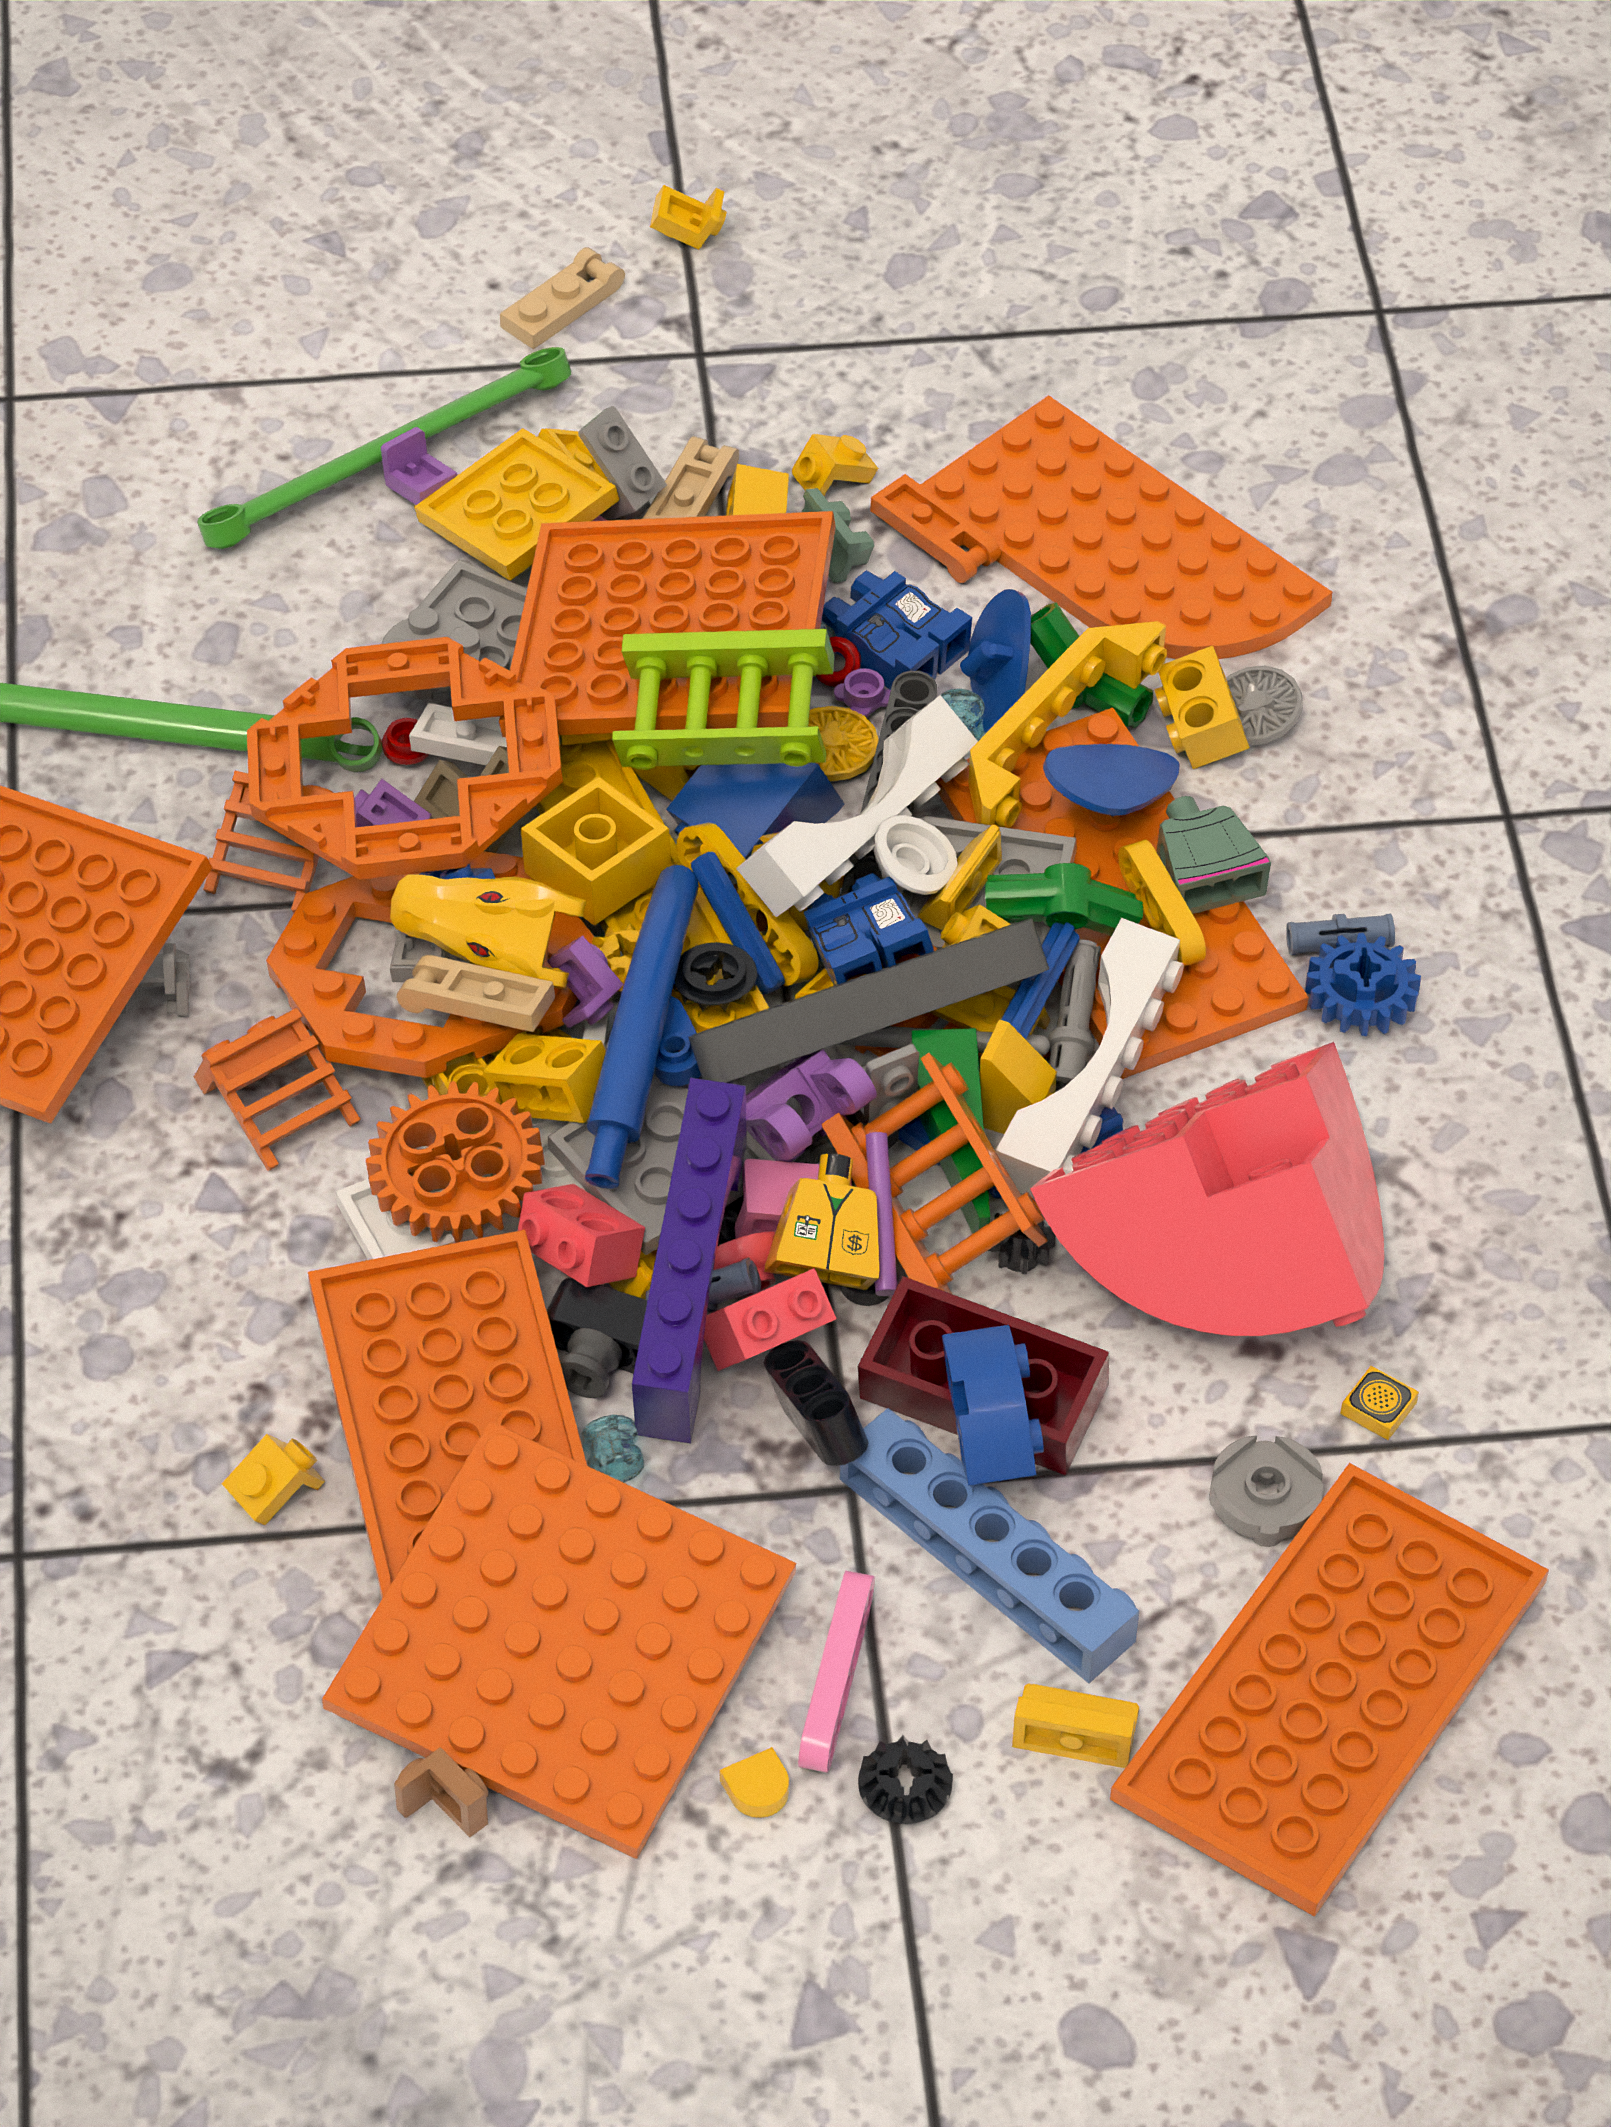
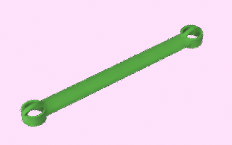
(231, 522)
(165, 722)

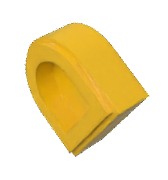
(757, 1784)

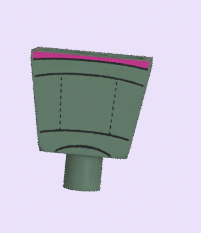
(1211, 856)

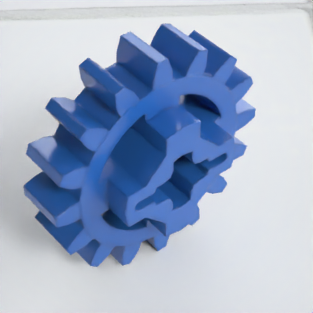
(1362, 984)

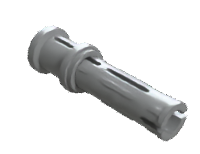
(1071, 1038)

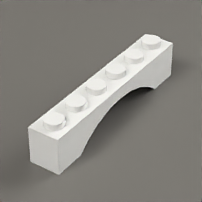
(805, 854)
(1131, 982)

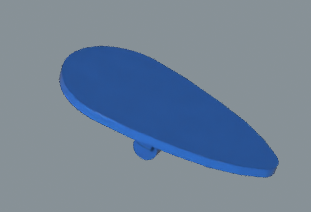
(1000, 654)
(1111, 776)

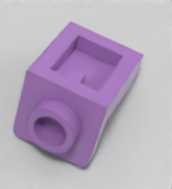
(386, 806)

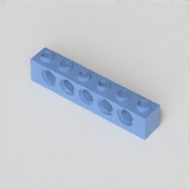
(996, 1570)

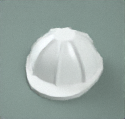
(914, 854)

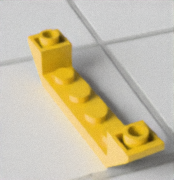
(1119, 651)

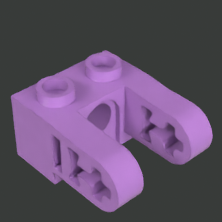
(822, 1091)

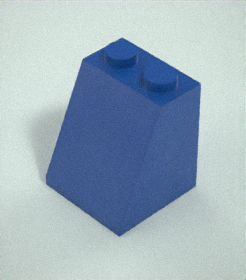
(754, 800)

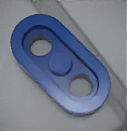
(672, 1066)

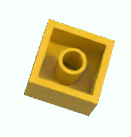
(596, 849)

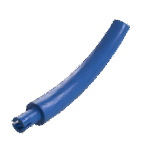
(639, 1025)

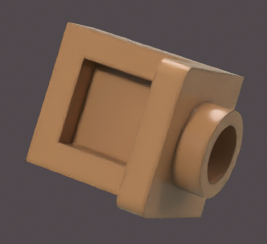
(455, 1791)

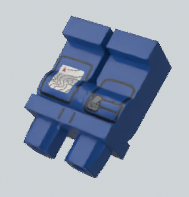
(898, 627)
(865, 929)

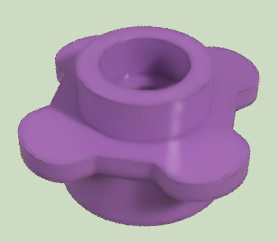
(863, 691)

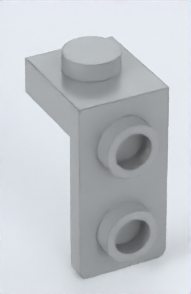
(622, 463)
(894, 1080)

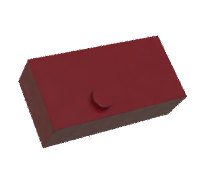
(909, 1376)

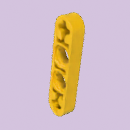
(793, 949)

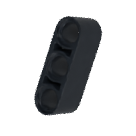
(598, 1309)
(816, 1403)

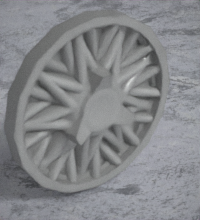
(1266, 702)

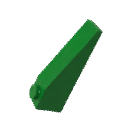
(960, 1049)

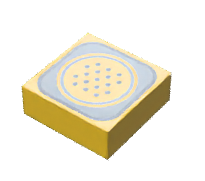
(1379, 1402)

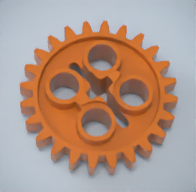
(454, 1161)

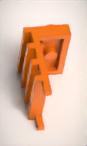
(239, 806)
(257, 1054)

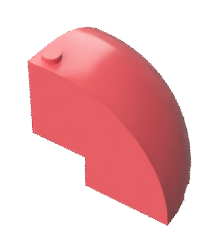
(1233, 1207)

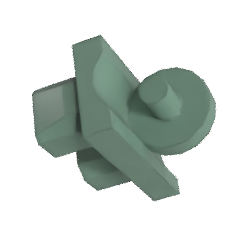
(848, 546)

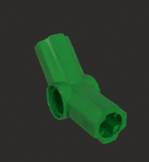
(1054, 635)
(1061, 896)

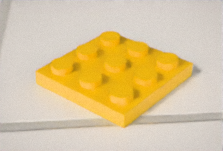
(507, 494)

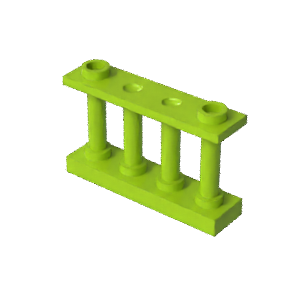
(724, 654)

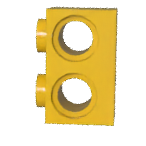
(1201, 707)
(548, 1075)

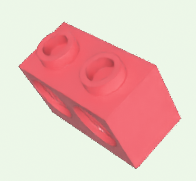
(581, 1235)
(767, 1319)

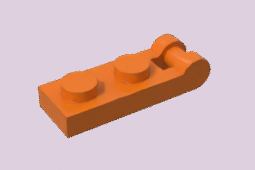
(935, 527)

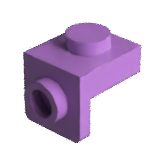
(411, 469)
(588, 979)

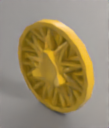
(848, 741)

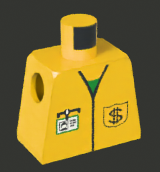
(828, 1228)

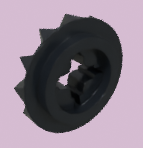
(704, 962)
(883, 1791)

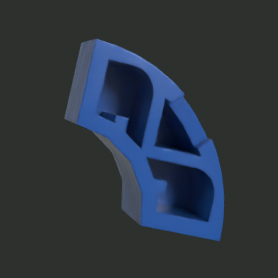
(990, 1404)

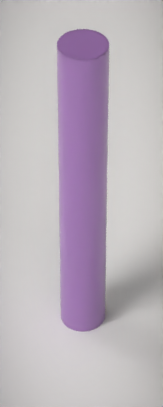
(880, 1183)

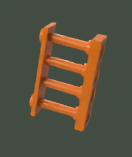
(912, 1226)

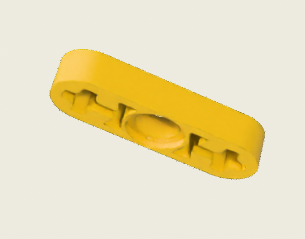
(1161, 899)

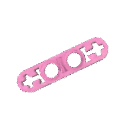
(836, 1671)

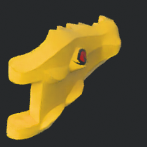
(485, 920)

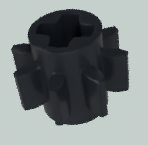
(1021, 1253)

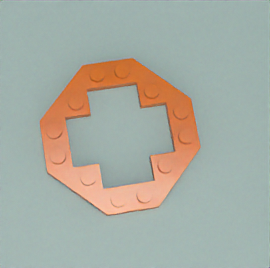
(486, 803)
(331, 997)

